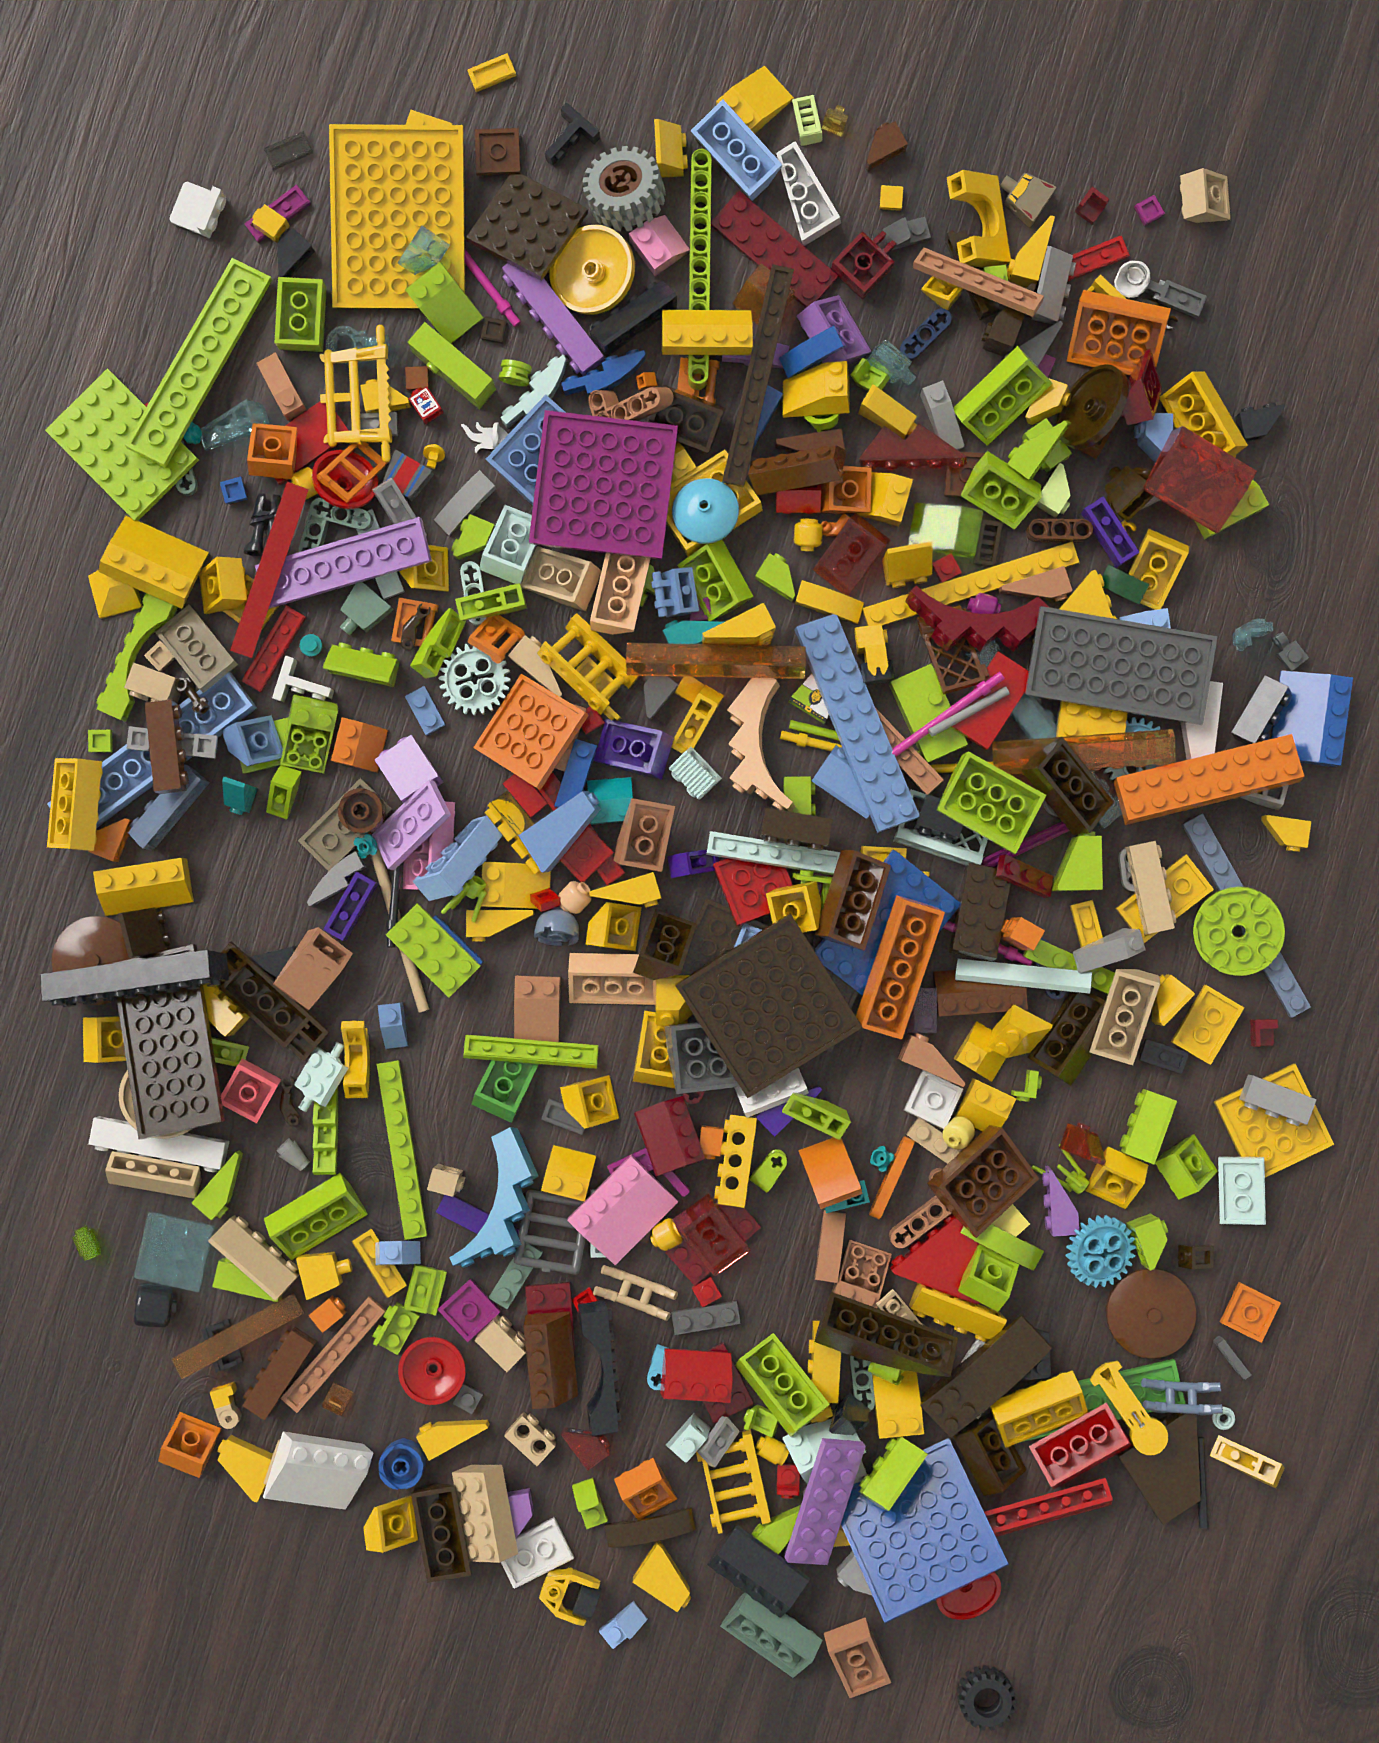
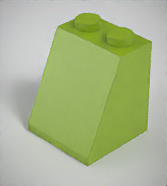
(1081, 865)

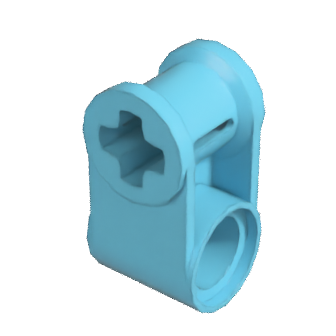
(656, 1367)

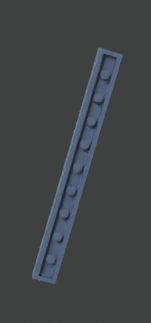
(1225, 877)

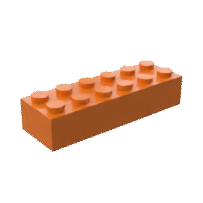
(899, 967)

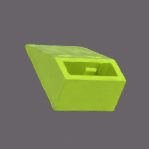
(309, 733)

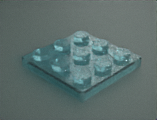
(174, 1251)

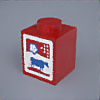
(425, 404)

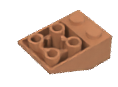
(312, 967)
(862, 1273)

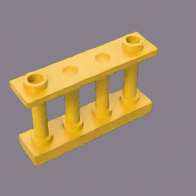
(595, 645)
(754, 1488)

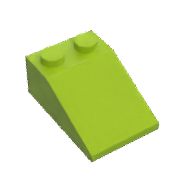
(444, 303)

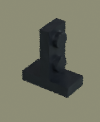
(571, 134)

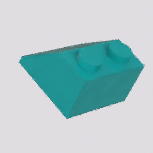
(613, 798)

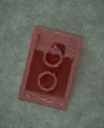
(851, 554)
(711, 1235)

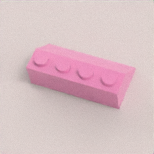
(429, 850)

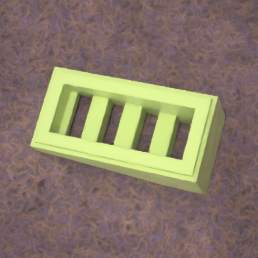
(812, 133)

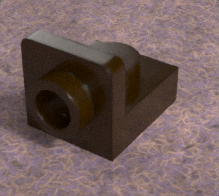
(1196, 1256)

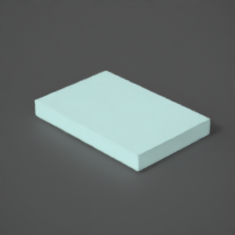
(1242, 1190)

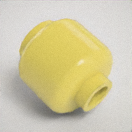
(958, 1133)

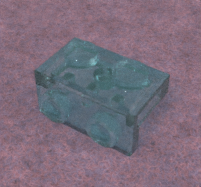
(1256, 628)

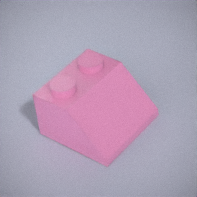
(658, 244)

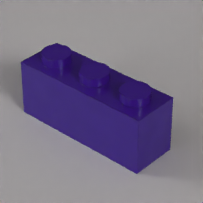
(1110, 532)
(351, 906)

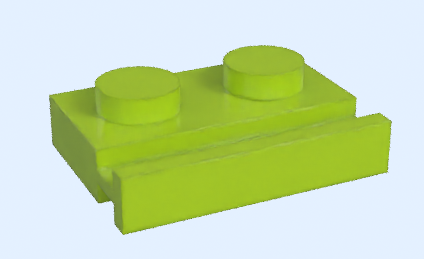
(425, 1289)

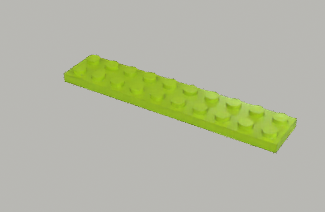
(198, 362)

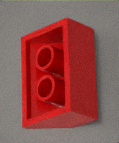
(696, 1375)

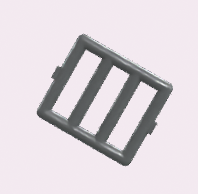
(524, 1238)

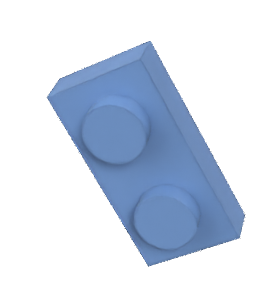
(425, 710)

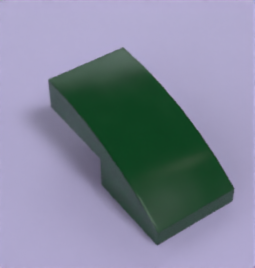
(1124, 584)

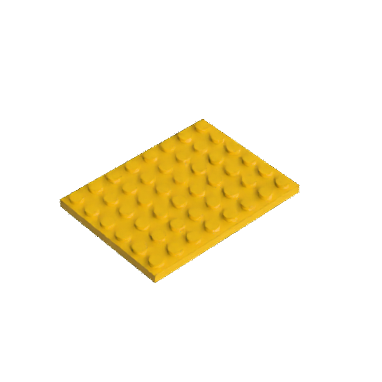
(381, 193)

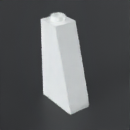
(1201, 739)

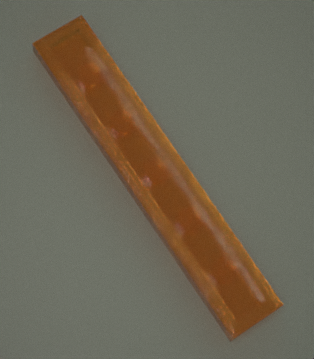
(237, 1336)

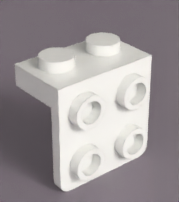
(198, 208)

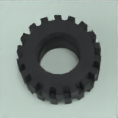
(990, 1715)

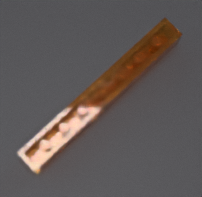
(715, 660)
(1094, 751)

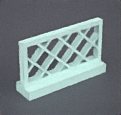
(940, 848)

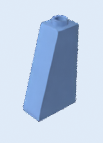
(556, 832)

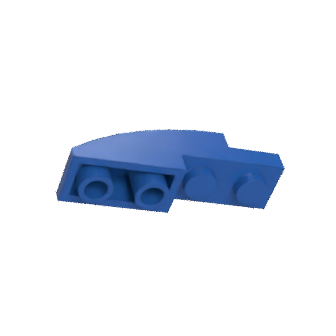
(614, 372)

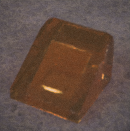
(337, 1399)

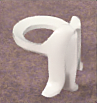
(489, 438)

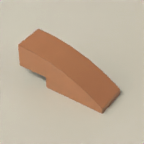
(830, 1246)

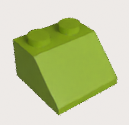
(1186, 1167)
(1148, 1238)
(988, 1278)

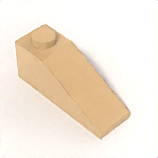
(527, 658)

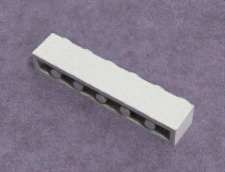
(186, 1148)

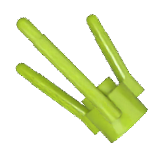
(472, 889)
(1075, 1180)

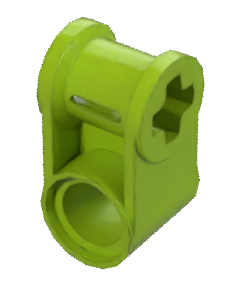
(767, 1173)

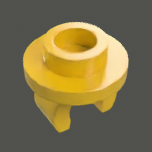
(434, 454)

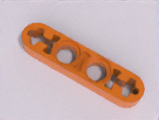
(891, 1177)

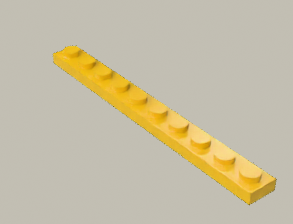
(978, 582)

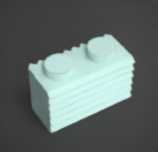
(694, 773)

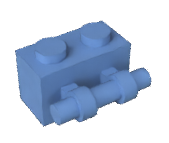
(675, 592)

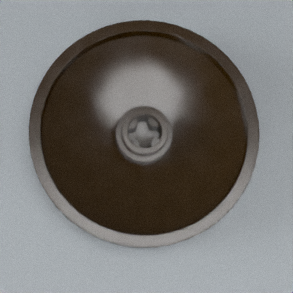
(1094, 406)

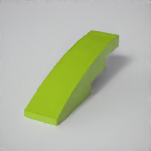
(325, 1136)

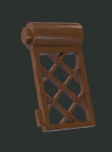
(926, 632)

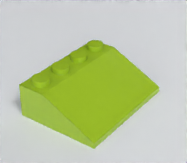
(990, 802)

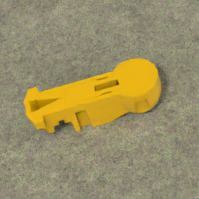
(1146, 1432)

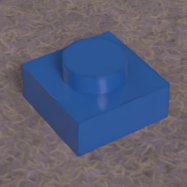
(233, 490)

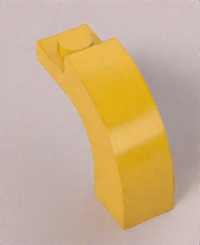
(356, 1059)

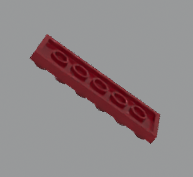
(768, 243)

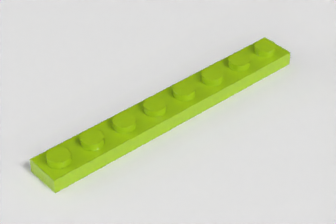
(402, 1149)

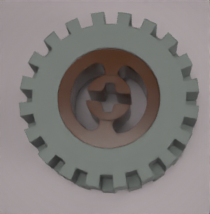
(632, 200)

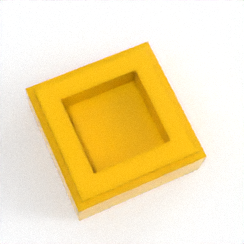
(891, 197)

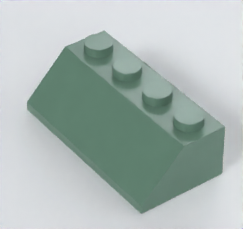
(775, 1638)

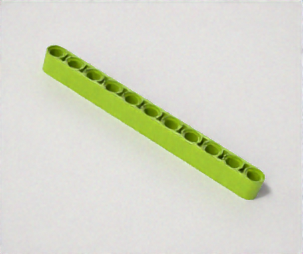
(699, 258)

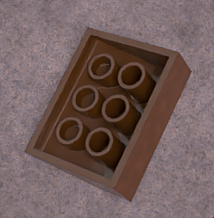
(983, 1180)

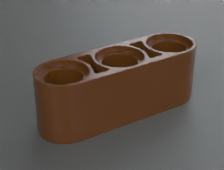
(1068, 525)

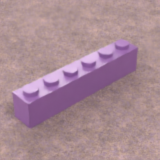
(556, 319)

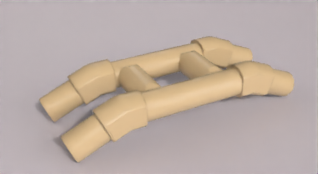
(648, 1286)

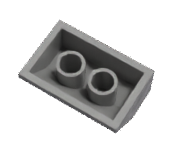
(1054, 285)

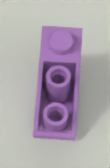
(1062, 1214)

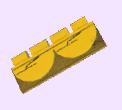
(513, 822)

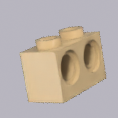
(446, 1180)
(525, 1442)

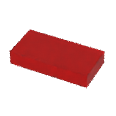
(525, 795)

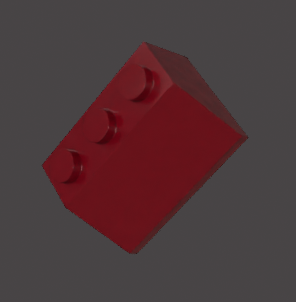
(1143, 391)
(669, 1136)

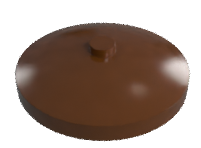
(89, 944)
(1151, 1313)

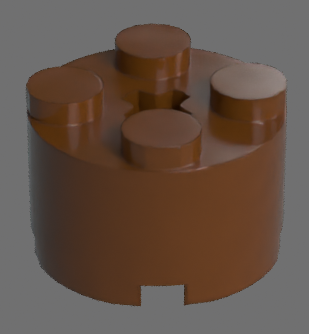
(350, 805)

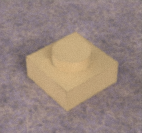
(159, 656)

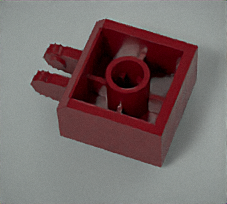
(863, 251)

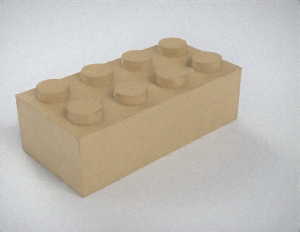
(485, 1513)

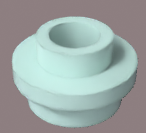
(1228, 1423)

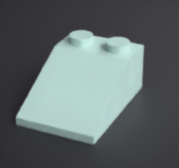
(508, 548)
(806, 1443)

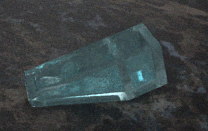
(233, 424)

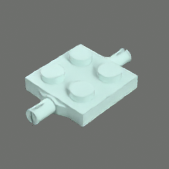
(321, 1076)

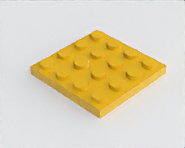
(1273, 1138)

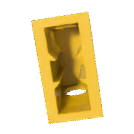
(321, 1272)

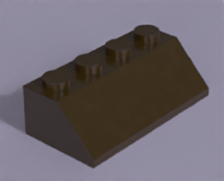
(1068, 786)
(1068, 1042)
(440, 1532)

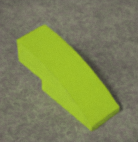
(438, 644)

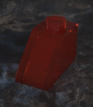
(1083, 1143)

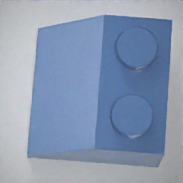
(1153, 434)

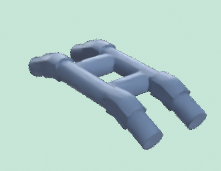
(1192, 1390)

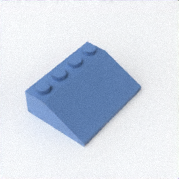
(519, 452)

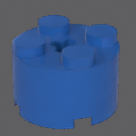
(407, 1475)

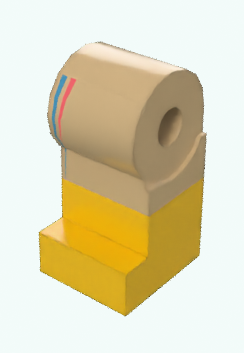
(224, 1405)

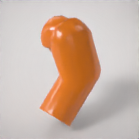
(834, 528)

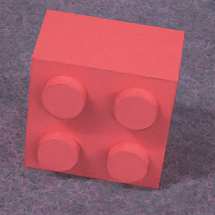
(249, 1090)

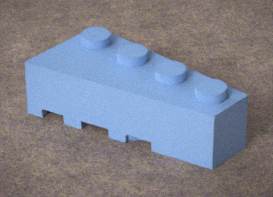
(459, 860)

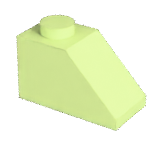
(1055, 493)

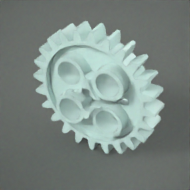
(478, 699)

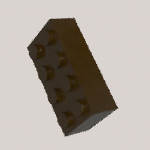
(980, 913)

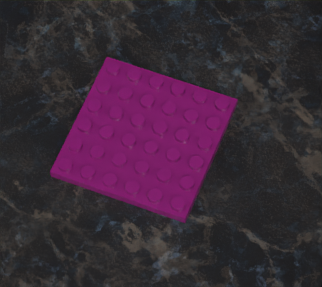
(603, 484)

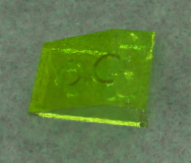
(948, 527)

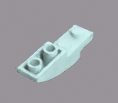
(541, 384)

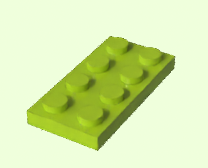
(433, 950)

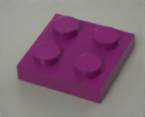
(469, 1310)

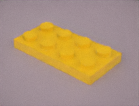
(1186, 889)

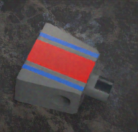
(408, 475)

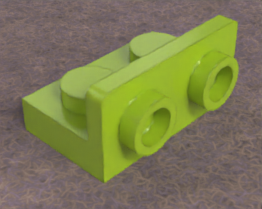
(396, 1328)

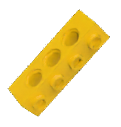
(747, 1127)

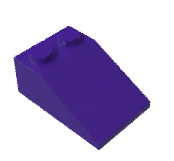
(634, 748)

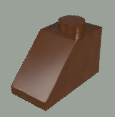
(886, 145)

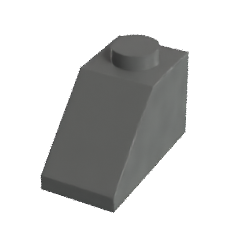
(657, 692)

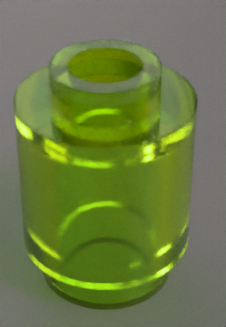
(86, 1243)

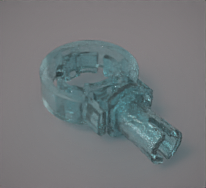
(366, 341)

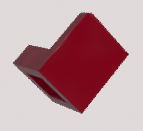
(1092, 205)
(1262, 1032)

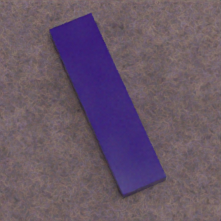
(463, 1213)

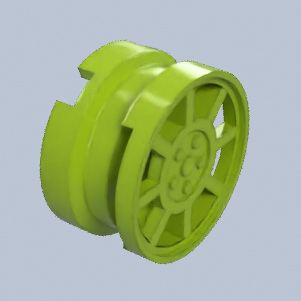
(515, 372)

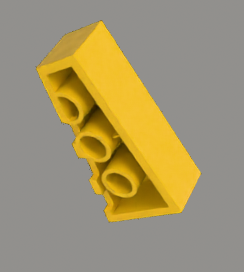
(223, 1012)

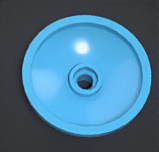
(710, 523)

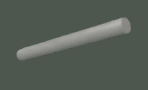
(947, 723)

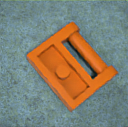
(710, 387)
(405, 610)
(490, 632)

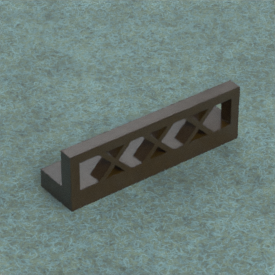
(983, 306)

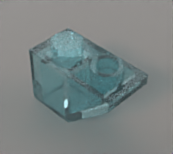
(423, 251)

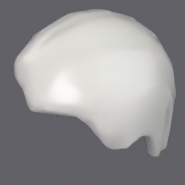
(1132, 279)

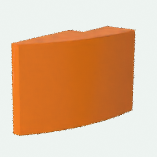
(830, 1172)

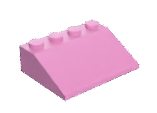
(622, 1210)

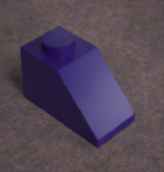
(691, 863)

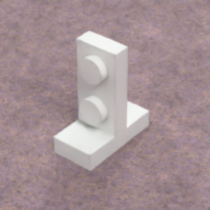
(298, 685)

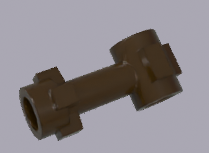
(188, 686)

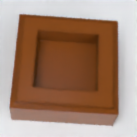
(416, 377)

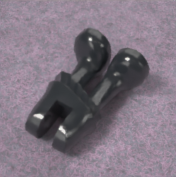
(260, 519)

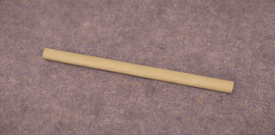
(410, 967)

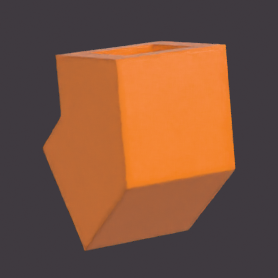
(646, 380)

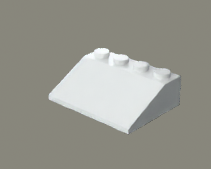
(317, 1470)

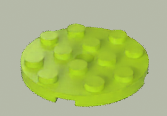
(1239, 954)

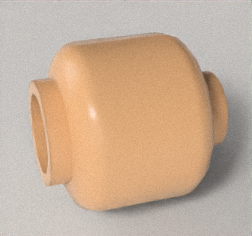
(575, 897)

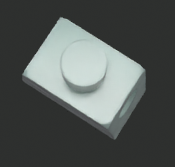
(689, 1438)

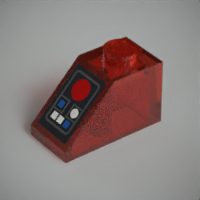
(587, 1447)

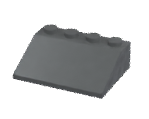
(695, 1060)

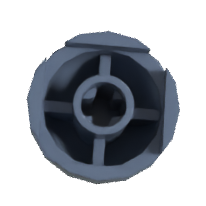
(557, 926)

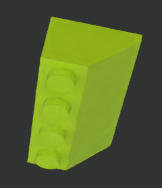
(1002, 396)
(315, 1216)
(782, 1384)

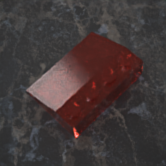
(1199, 479)

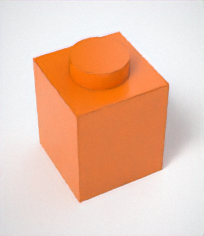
(711, 1141)
(328, 1313)

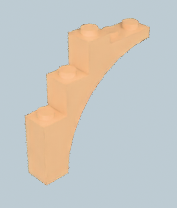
(752, 772)

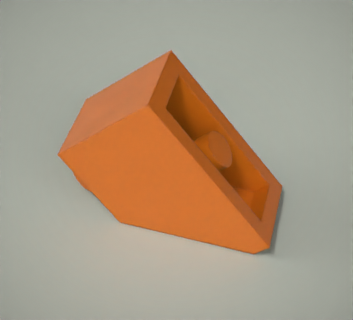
(112, 840)

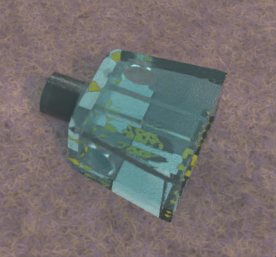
(887, 355)

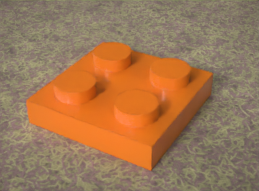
(1250, 1312)

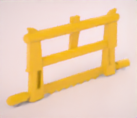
(354, 356)

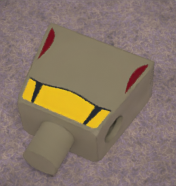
(1027, 196)

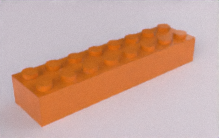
(1208, 779)

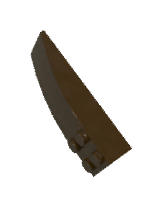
(884, 1337)
(985, 1376)

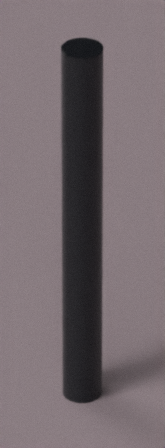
(1202, 1505)

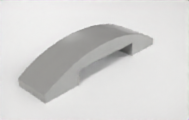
(194, 744)

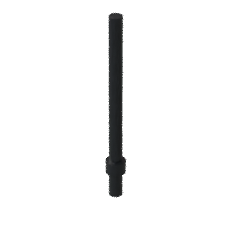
(394, 902)

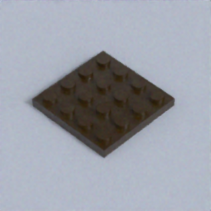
(527, 225)

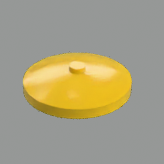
(593, 270)

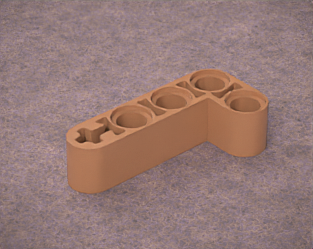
(637, 407)
(922, 1212)

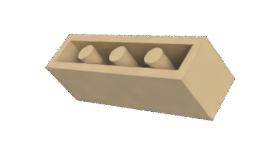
(1150, 887)
(153, 1174)

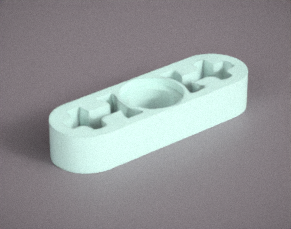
(465, 578)

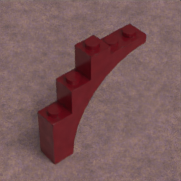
(979, 629)

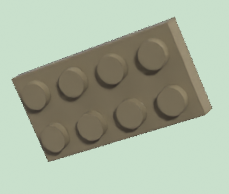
(196, 648)
(329, 838)

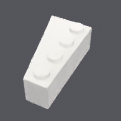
(807, 197)

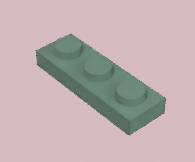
(513, 1278)

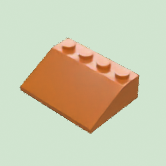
(1116, 331)

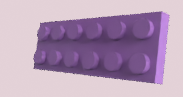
(824, 1501)

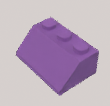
(830, 312)

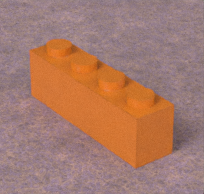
(1021, 933)

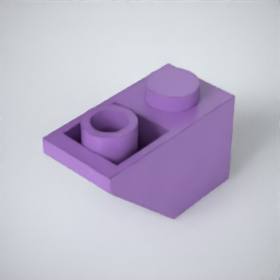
(521, 1508)

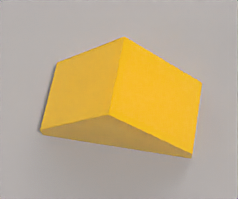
(942, 292)

